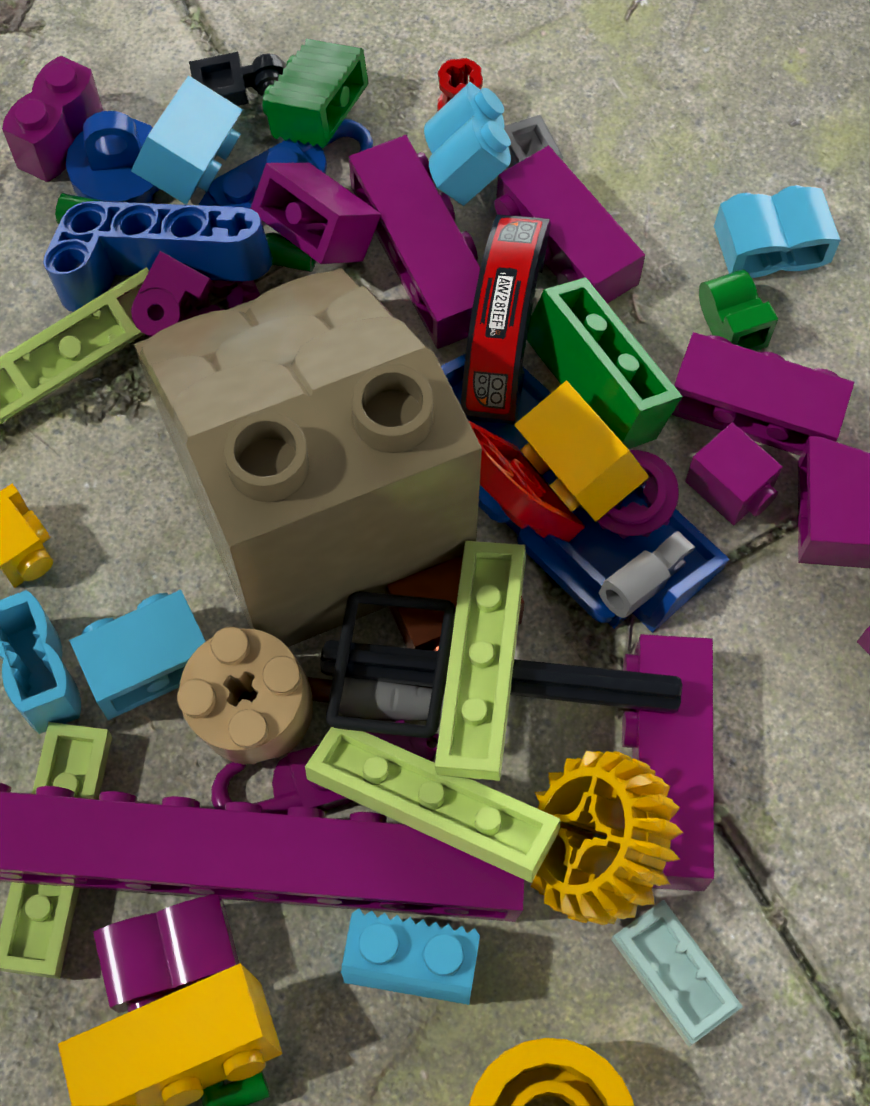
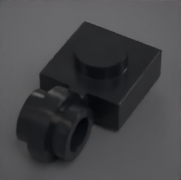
(230, 79)

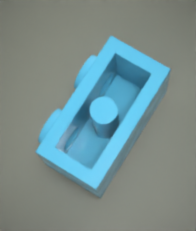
(187, 140)
(138, 653)

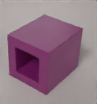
(734, 475)

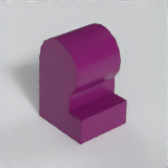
(165, 293)

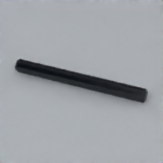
(529, 678)

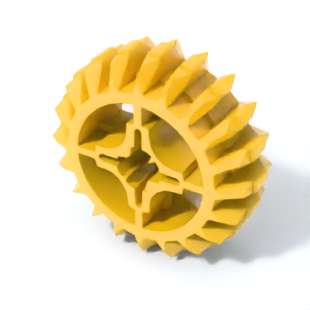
(612, 875)

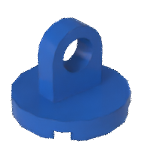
(103, 158)

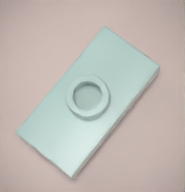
(676, 973)

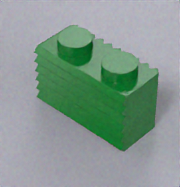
(315, 92)

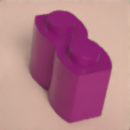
(51, 117)
(164, 951)

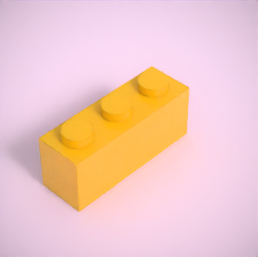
(174, 1045)

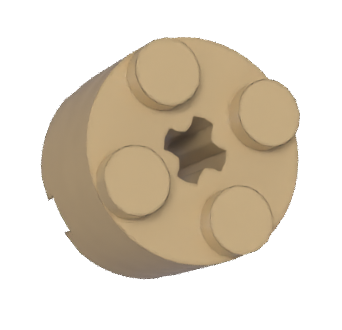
(239, 663)

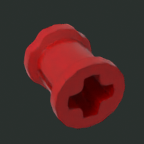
(454, 76)

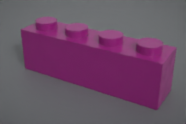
(419, 236)
(680, 750)

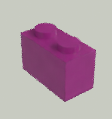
(315, 212)

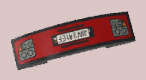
(502, 318)

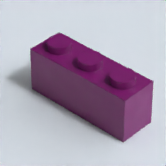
(582, 233)
(760, 394)

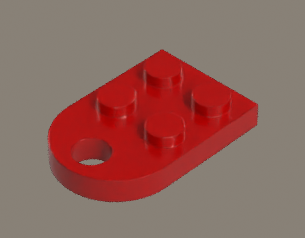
(522, 489)

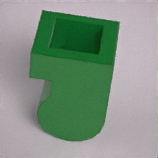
(735, 310)

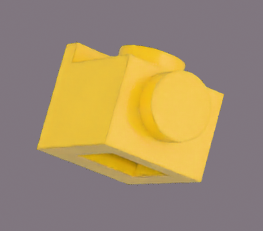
(21, 540)

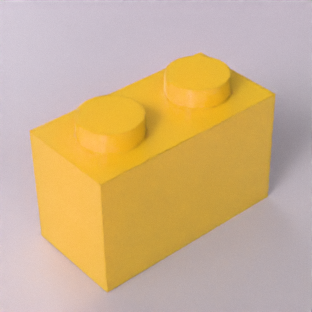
(581, 451)

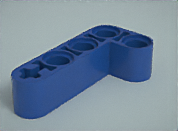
(125, 237)

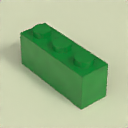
(602, 361)

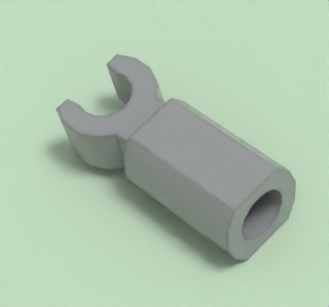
(644, 575)

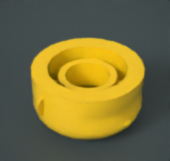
(550, 1069)

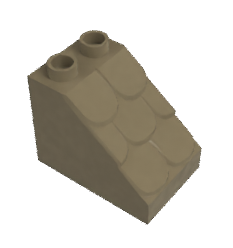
(316, 448)

